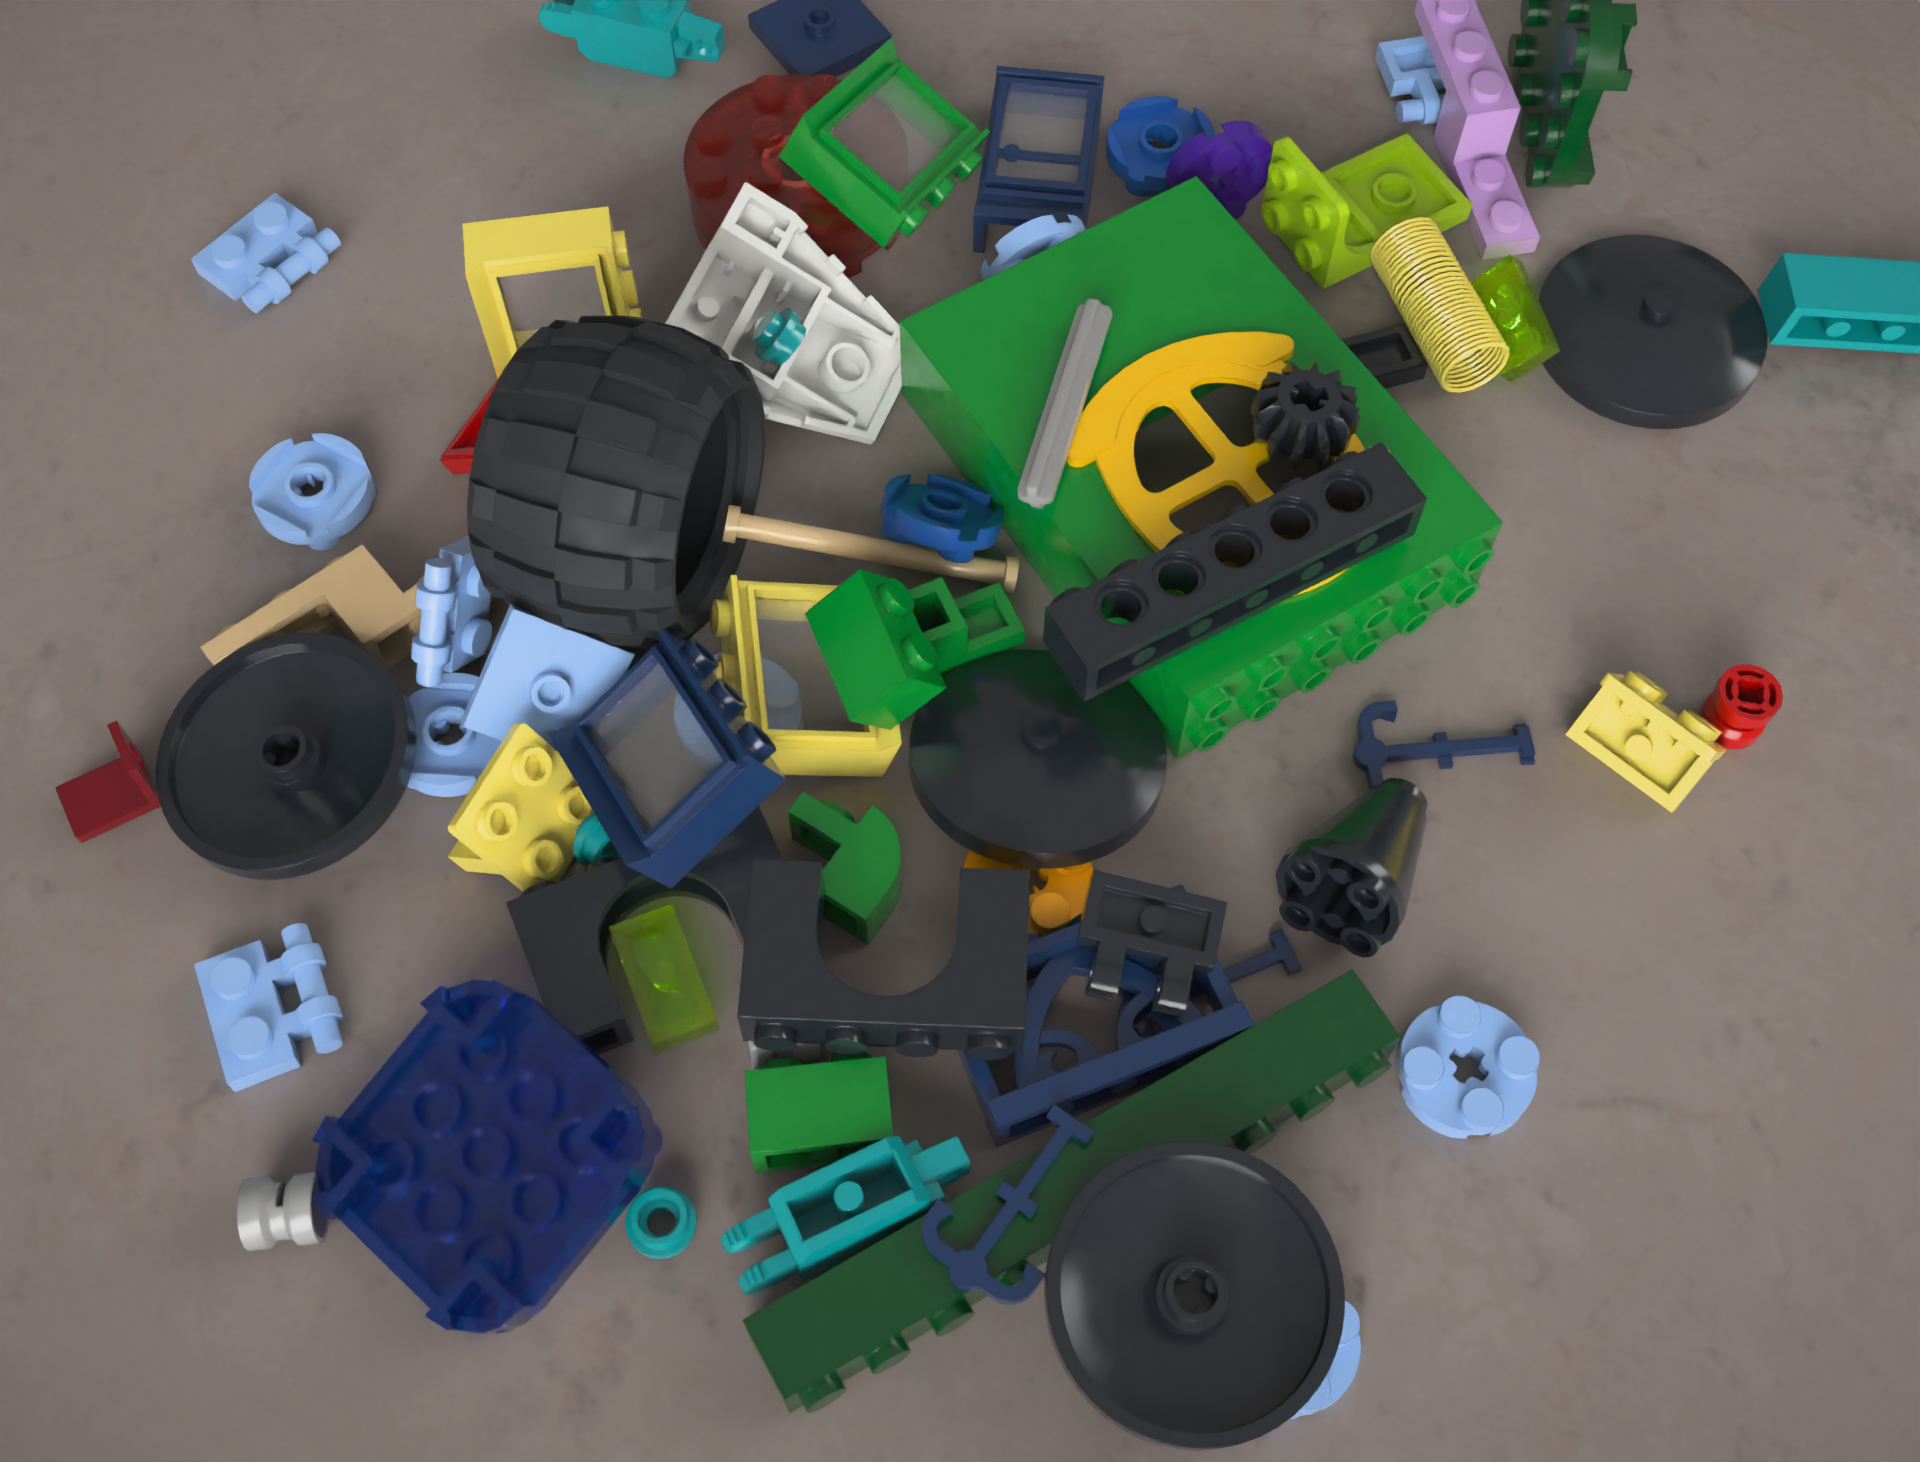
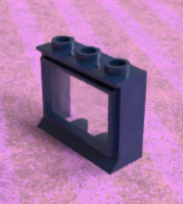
(669, 760)

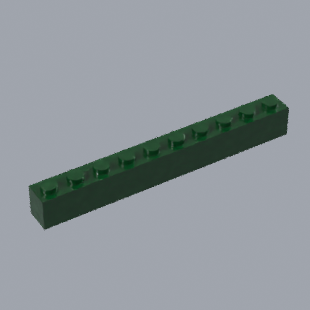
(1229, 1097)

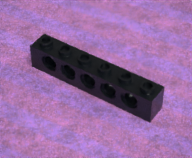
(1098, 654)

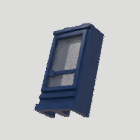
(1038, 148)

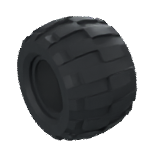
(614, 477)

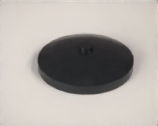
(1652, 331)
(286, 756)
(1030, 768)
(1194, 1295)

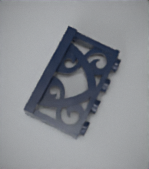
(1097, 1077)

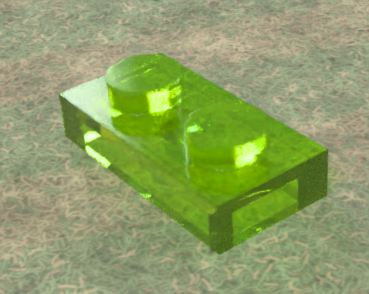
(1517, 316)
(664, 978)

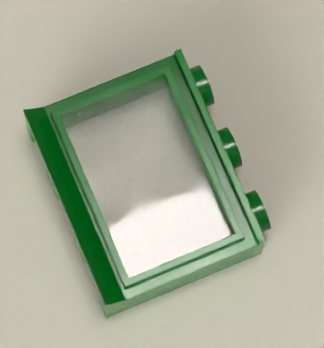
(884, 147)

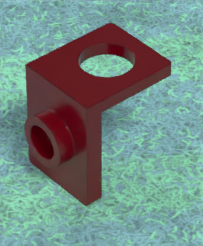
(110, 792)

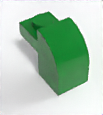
(966, 625)
(862, 863)

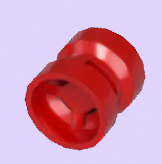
(1742, 705)

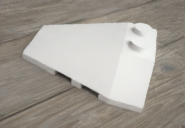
(851, 352)

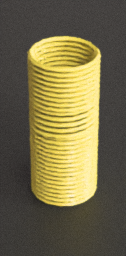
(1439, 305)

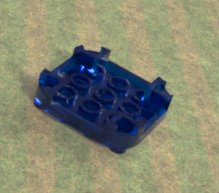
(486, 1156)

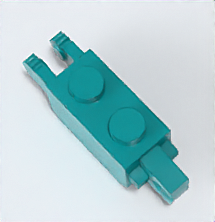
(636, 33)
(846, 1208)

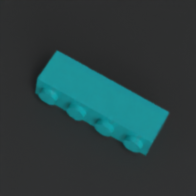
(1842, 303)

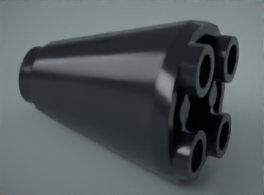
(1356, 869)

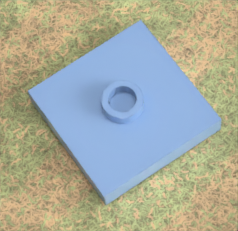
(541, 677)

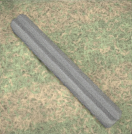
(1064, 404)

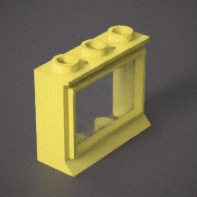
(545, 271)
(787, 685)

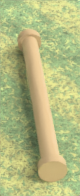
(866, 548)

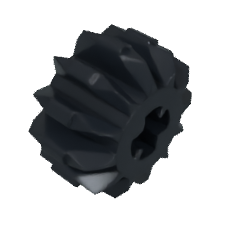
(1304, 414)

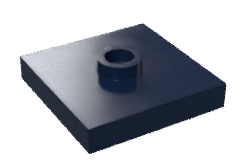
(818, 34)

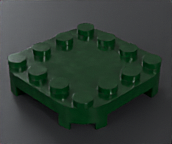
(1564, 64)

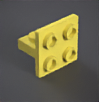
(1646, 739)
(520, 813)

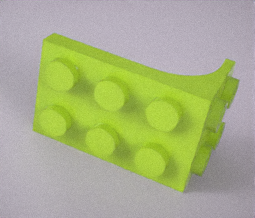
(1341, 212)

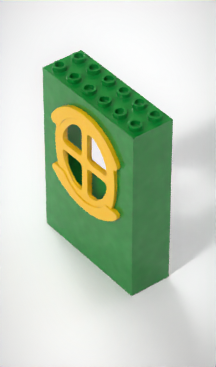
(1188, 316)

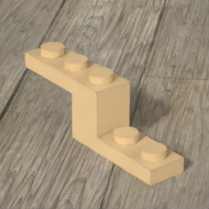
(346, 594)

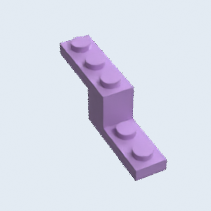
(1477, 126)

